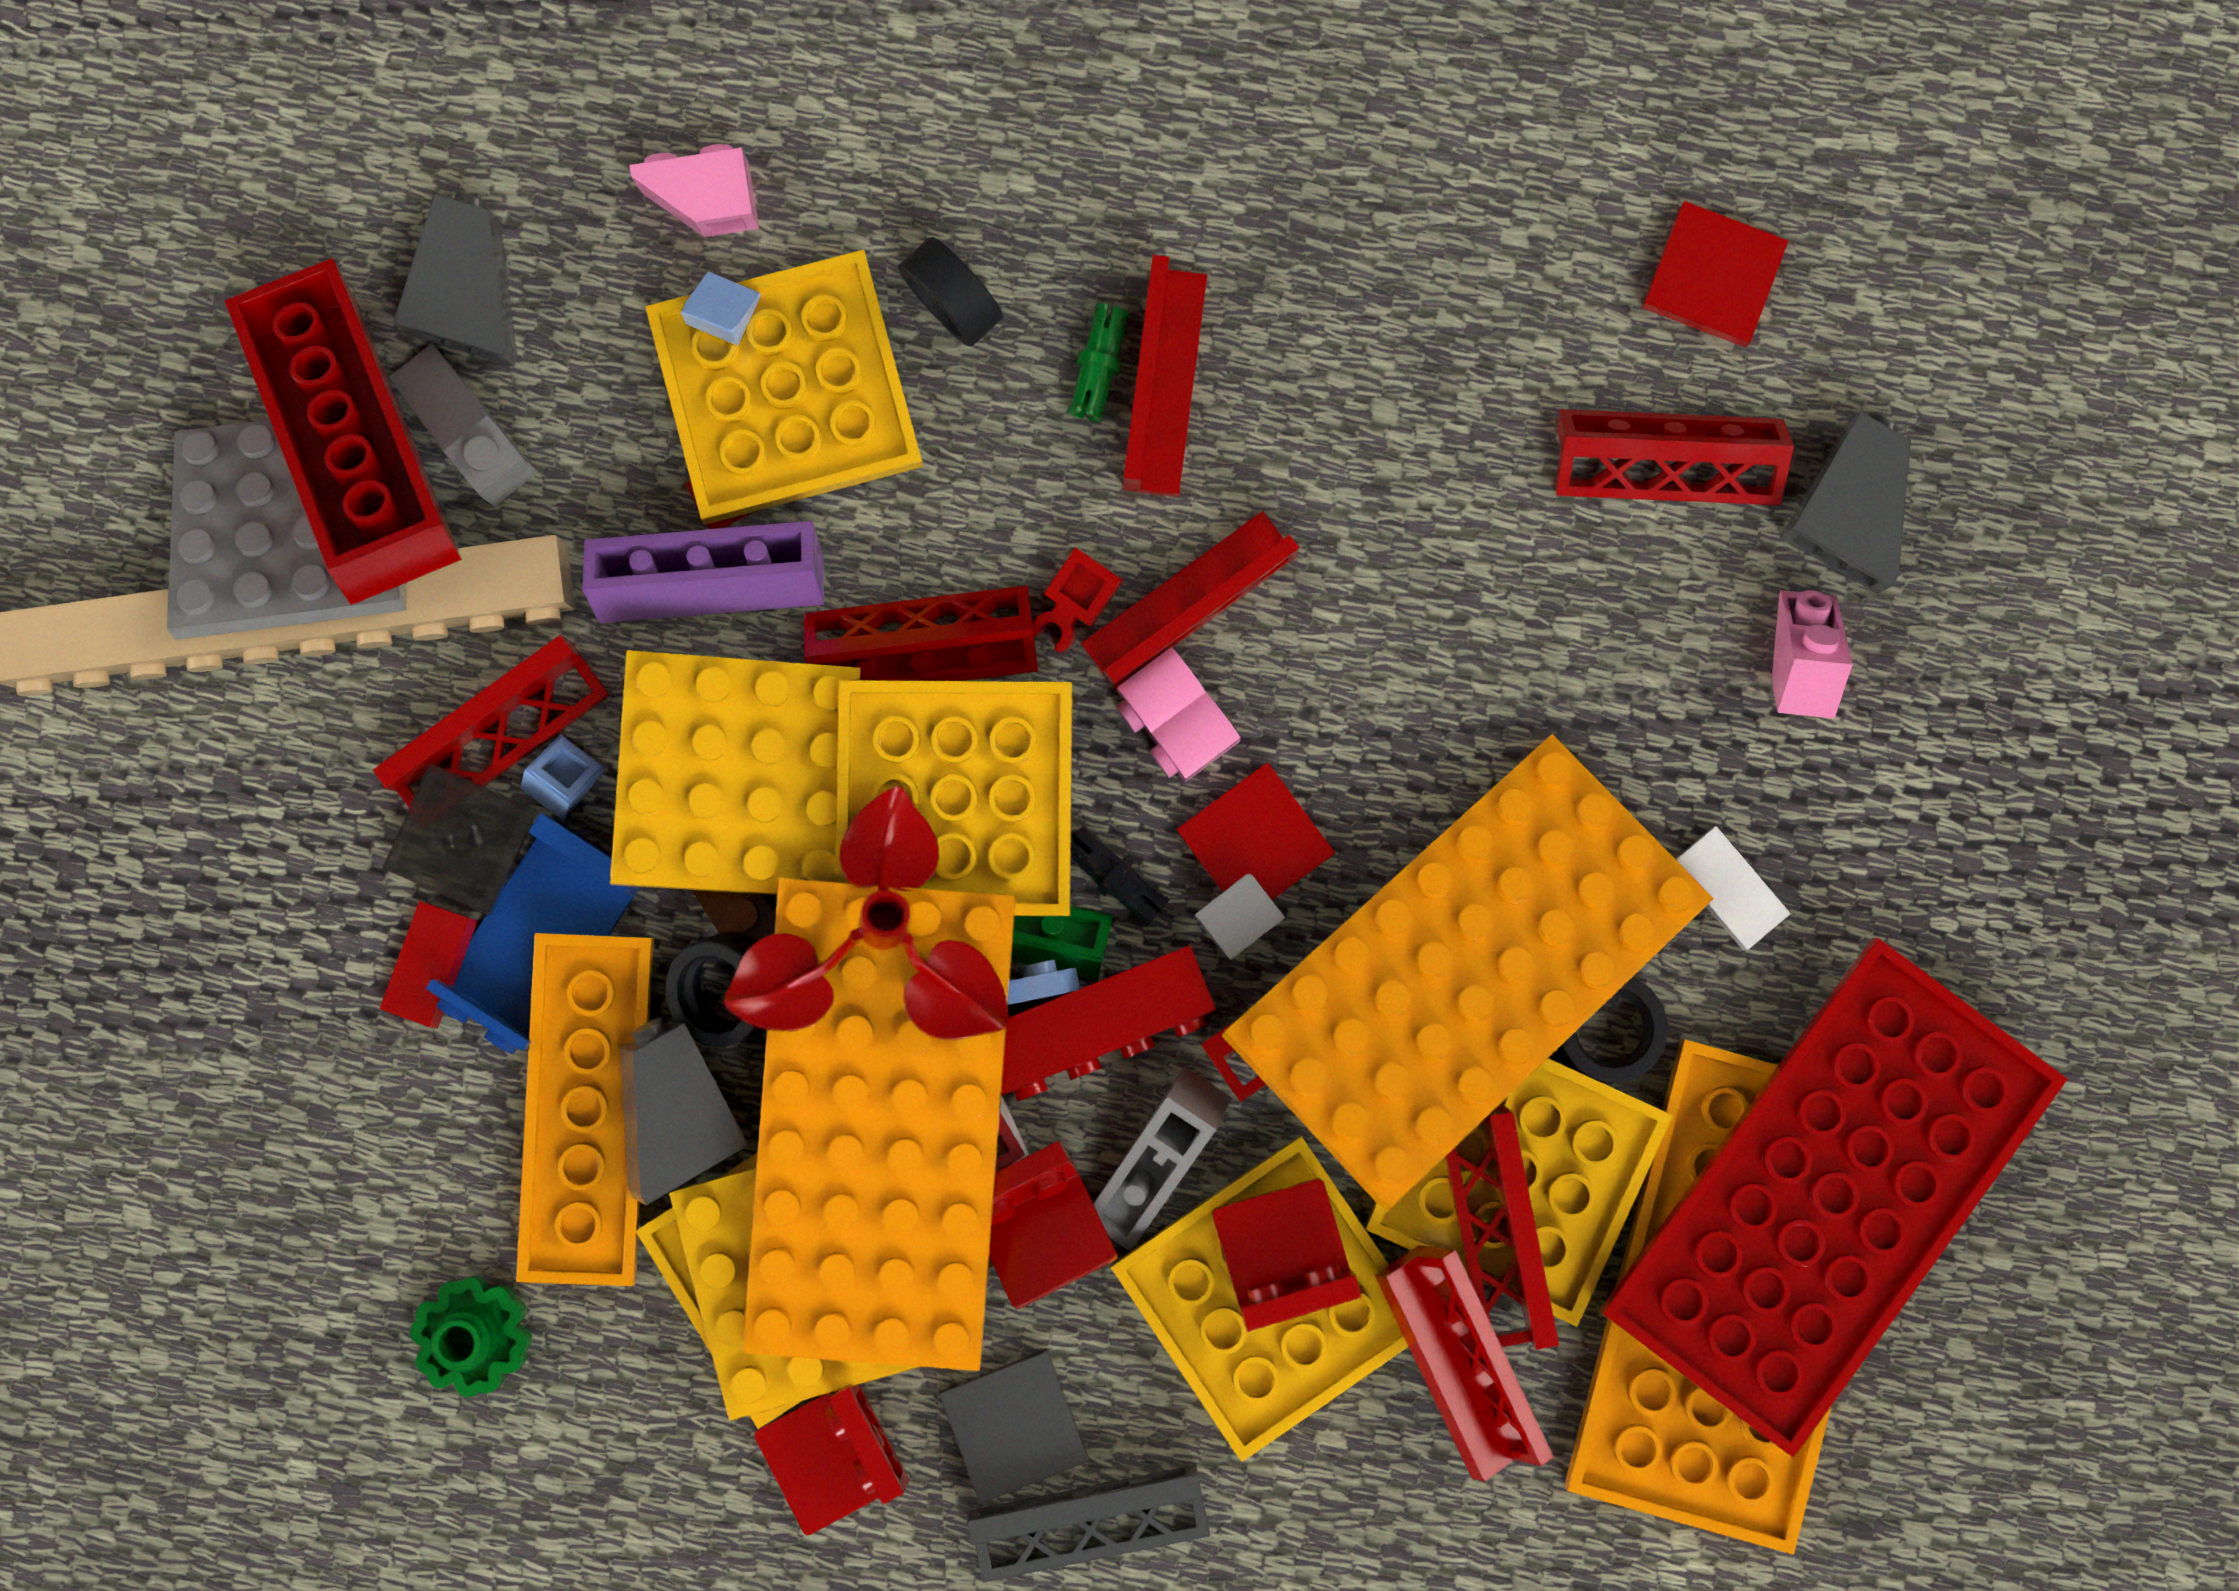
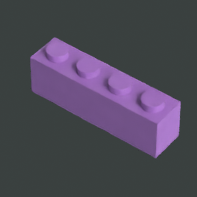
(703, 572)

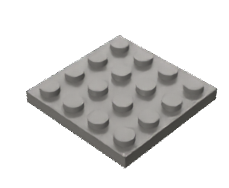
(245, 542)

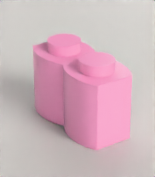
(1176, 715)

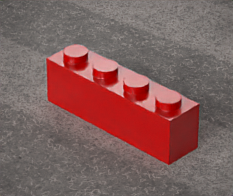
(1103, 1018)

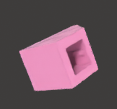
(702, 190)
(1809, 654)

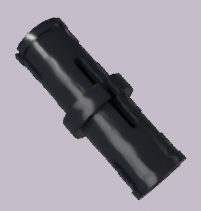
(1116, 876)

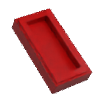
(430, 951)

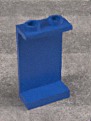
(554, 890)

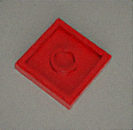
(1715, 274)
(1256, 832)

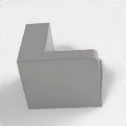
(1239, 916)

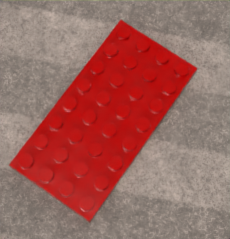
(1833, 1196)

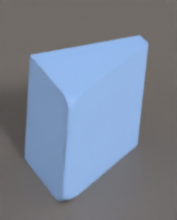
(720, 308)
(561, 777)

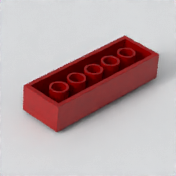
(341, 432)

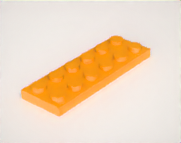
(574, 1181)

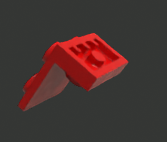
(1044, 1227)
(1285, 1254)
(831, 1458)

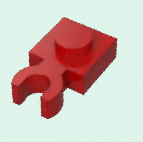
(1081, 592)

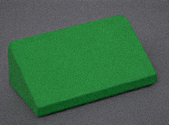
(1063, 940)

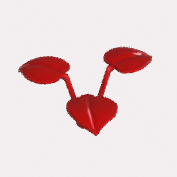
(949, 998)

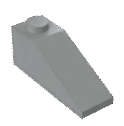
(462, 426)
(1160, 1156)

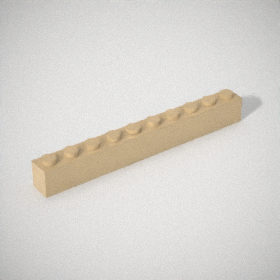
(130, 631)

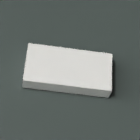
(1740, 896)

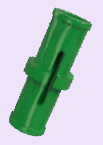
(1099, 362)

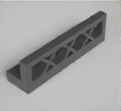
(1085, 1505)

